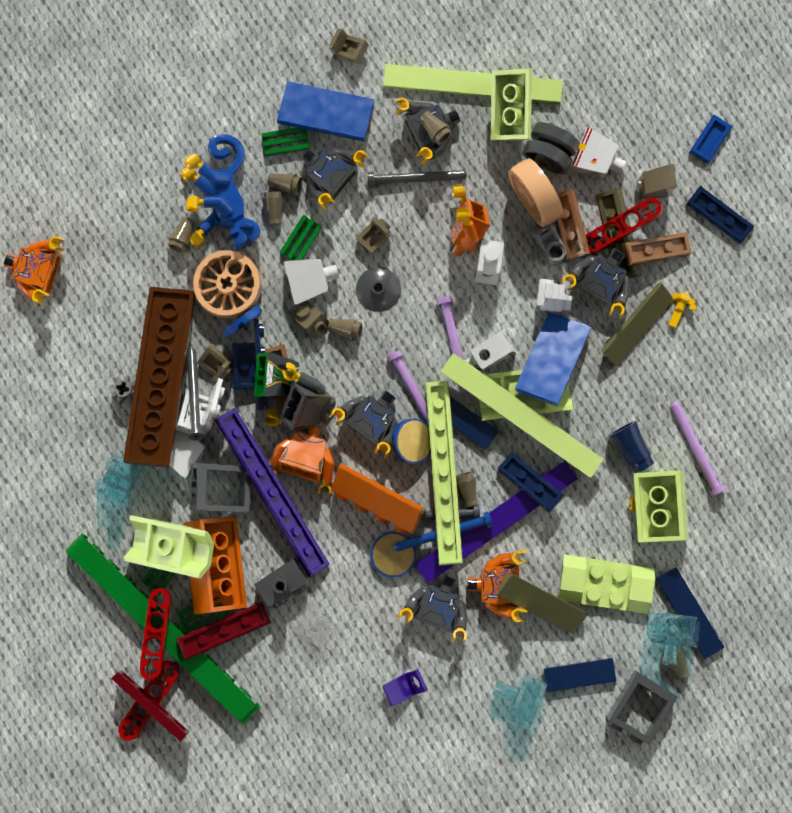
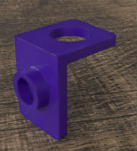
(404, 687)

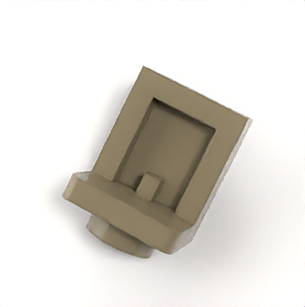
(348, 47)
(374, 235)
(310, 319)
(215, 363)

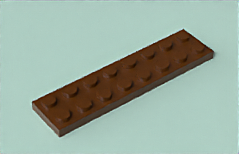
(159, 377)

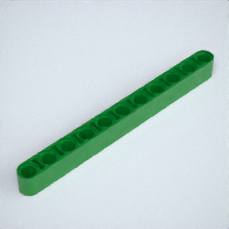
(135, 603)

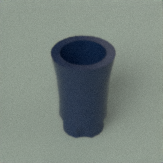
(632, 446)

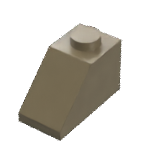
(657, 182)

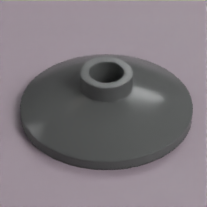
(378, 300)

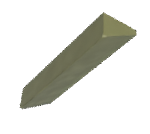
(615, 206)
(637, 324)
(541, 603)

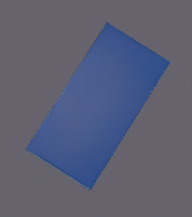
(710, 139)

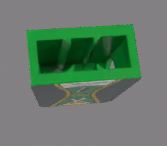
(269, 375)

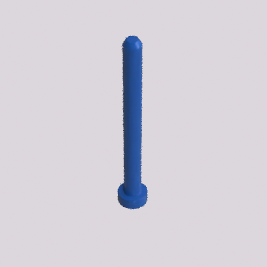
(431, 536)

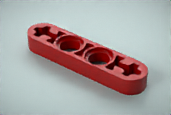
(620, 222)
(153, 633)
(165, 689)

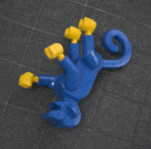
(222, 195)

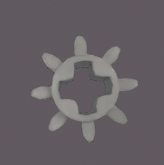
(121, 383)

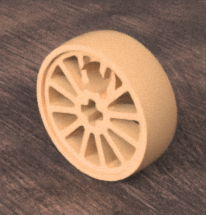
(535, 192)
(235, 258)

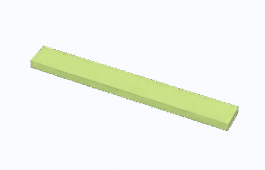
(461, 82)
(521, 415)
(444, 473)

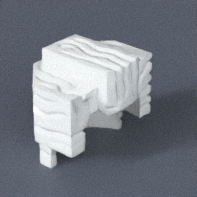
(552, 297)

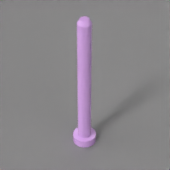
(451, 329)
(411, 386)
(697, 450)

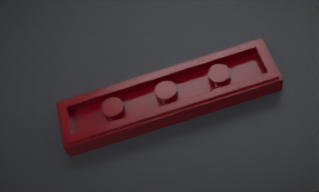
(223, 631)
(150, 705)

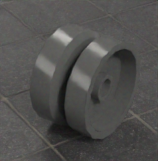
(551, 147)

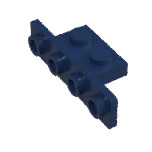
(245, 362)

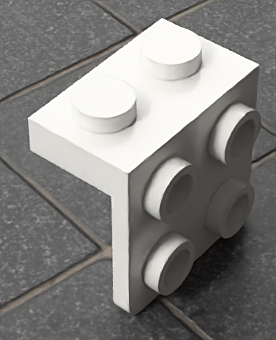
(208, 409)

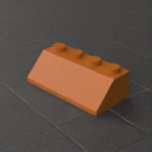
(377, 499)
(225, 574)

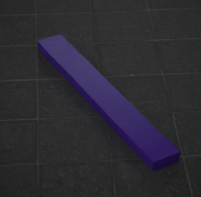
(272, 492)
(501, 518)

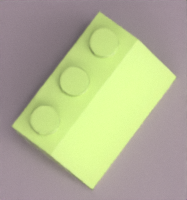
(511, 105)
(661, 506)

